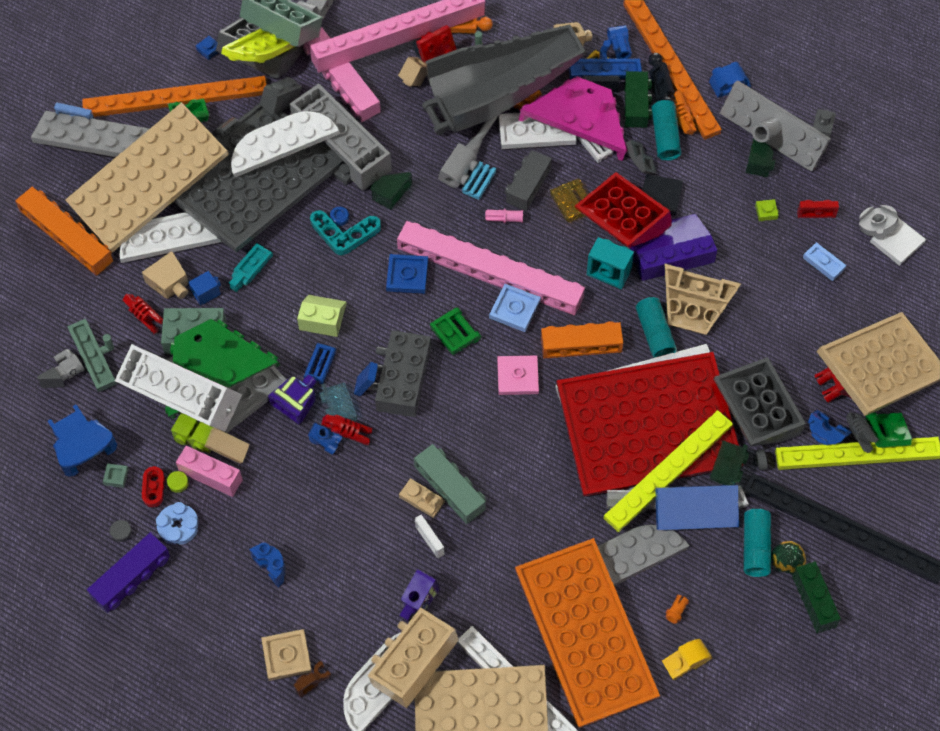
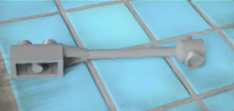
(463, 159)

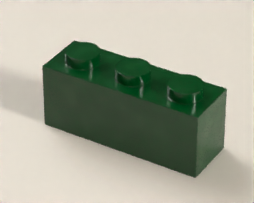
(637, 99)
(816, 597)

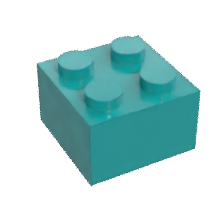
(610, 262)

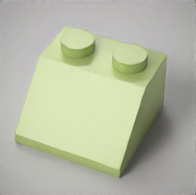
(321, 315)

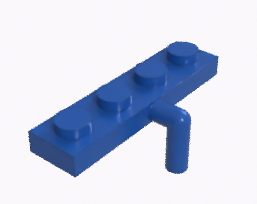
(604, 66)

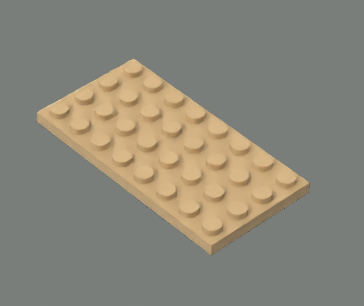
(147, 177)

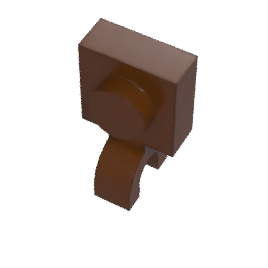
(308, 682)

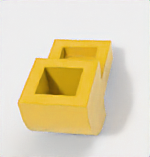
(688, 657)

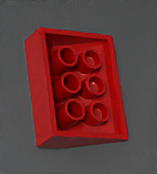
(625, 211)

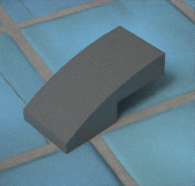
(225, 128)
(642, 161)

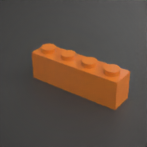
(581, 340)

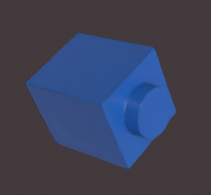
(205, 287)

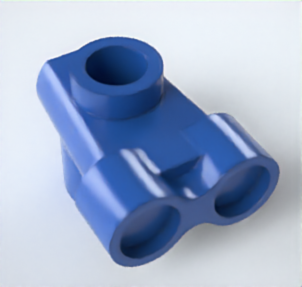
(328, 439)

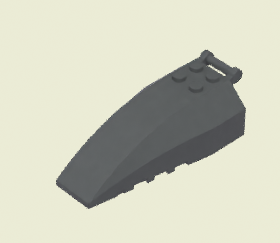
(489, 79)

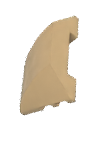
(695, 300)

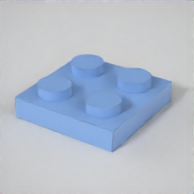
(514, 307)

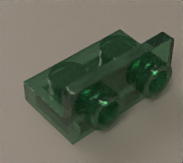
(728, 463)

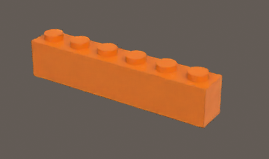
(64, 230)

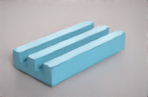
(485, 168)

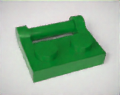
(451, 335)
(894, 427)

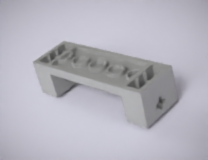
(353, 143)

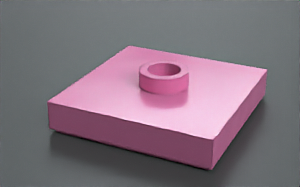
(517, 375)

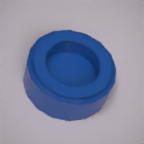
(339, 216)

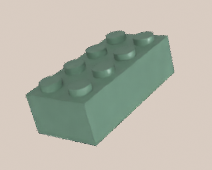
(283, 19)

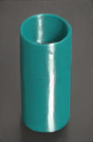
(666, 130)
(655, 327)
(758, 540)

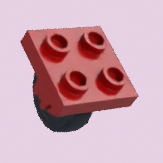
(434, 44)

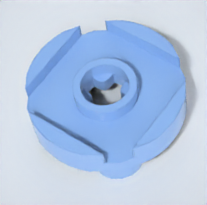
(176, 513)

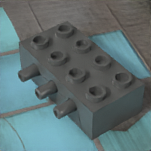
(402, 373)

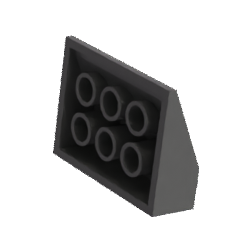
(274, 67)
(760, 403)

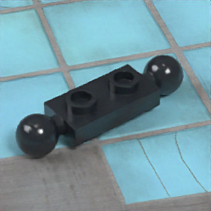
(660, 78)

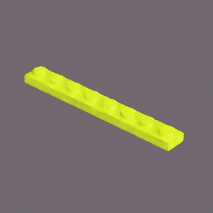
(853, 454)
(667, 471)

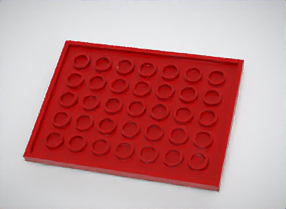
(637, 416)

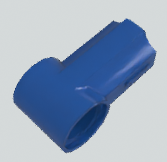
(619, 39)

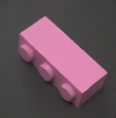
(209, 471)

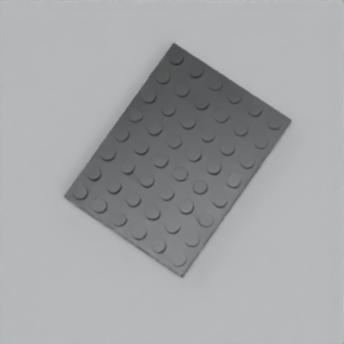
(247, 204)

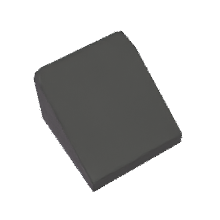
(50, 379)

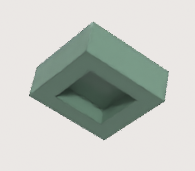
(115, 475)

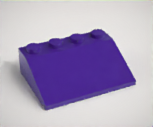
(682, 245)

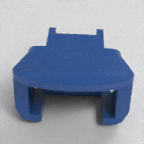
(80, 441)

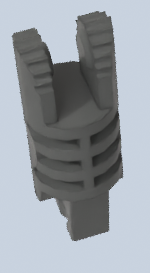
(861, 431)

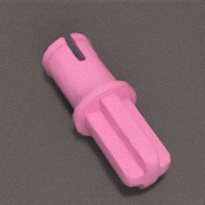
(504, 215)

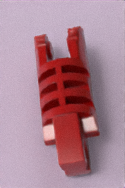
(143, 312)
(347, 428)

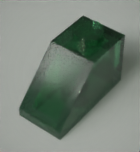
(760, 159)
(391, 188)

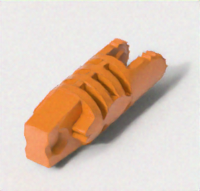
(684, 116)

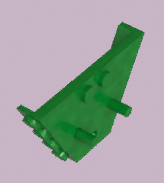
(219, 355)

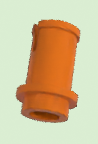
(674, 613)

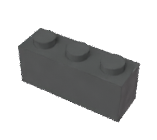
(528, 180)

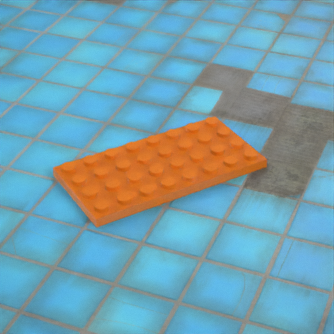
(586, 633)

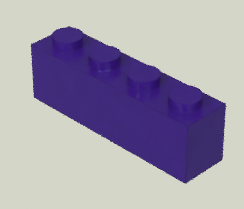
(128, 573)

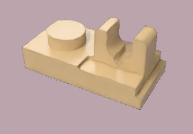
(421, 498)

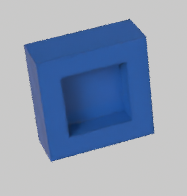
(207, 47)

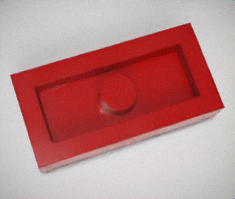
(817, 209)

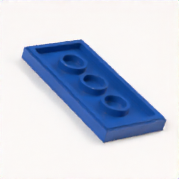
(697, 507)

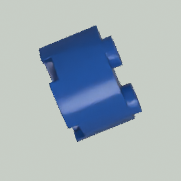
(725, 77)
(824, 432)
(271, 558)

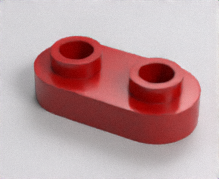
(153, 488)

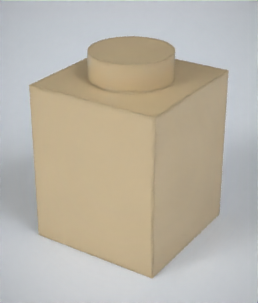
(413, 72)

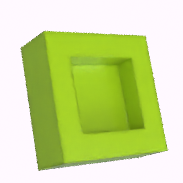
(766, 210)

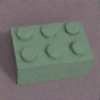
(182, 319)

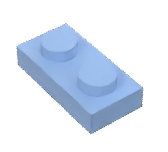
(824, 261)

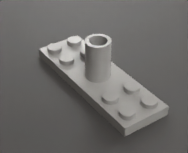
(775, 126)

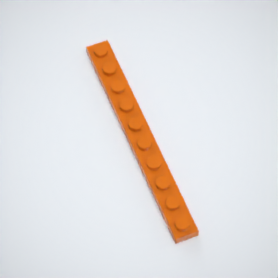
(679, 77)
(162, 97)

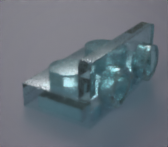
(338, 401)

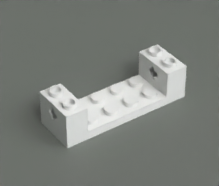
(178, 388)

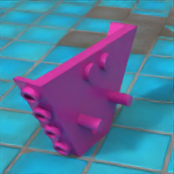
(581, 110)

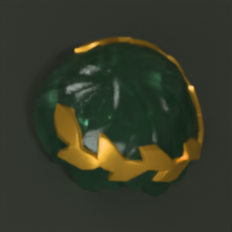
(788, 556)

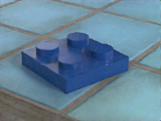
(407, 273)

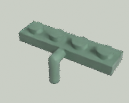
(93, 354)

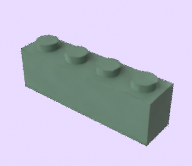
(450, 483)

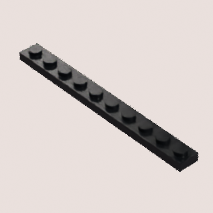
(844, 528)

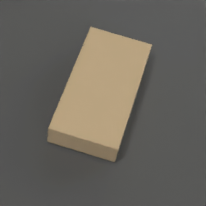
(227, 445)

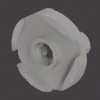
(878, 229)

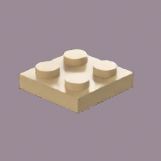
(286, 655)

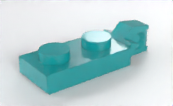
(250, 266)

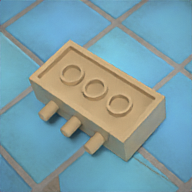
(412, 657)

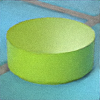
(177, 481)

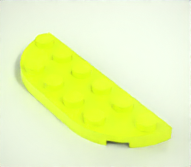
(256, 47)

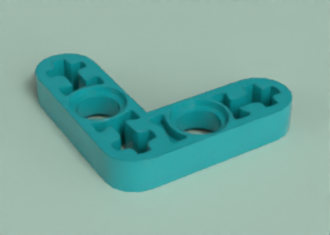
(341, 237)

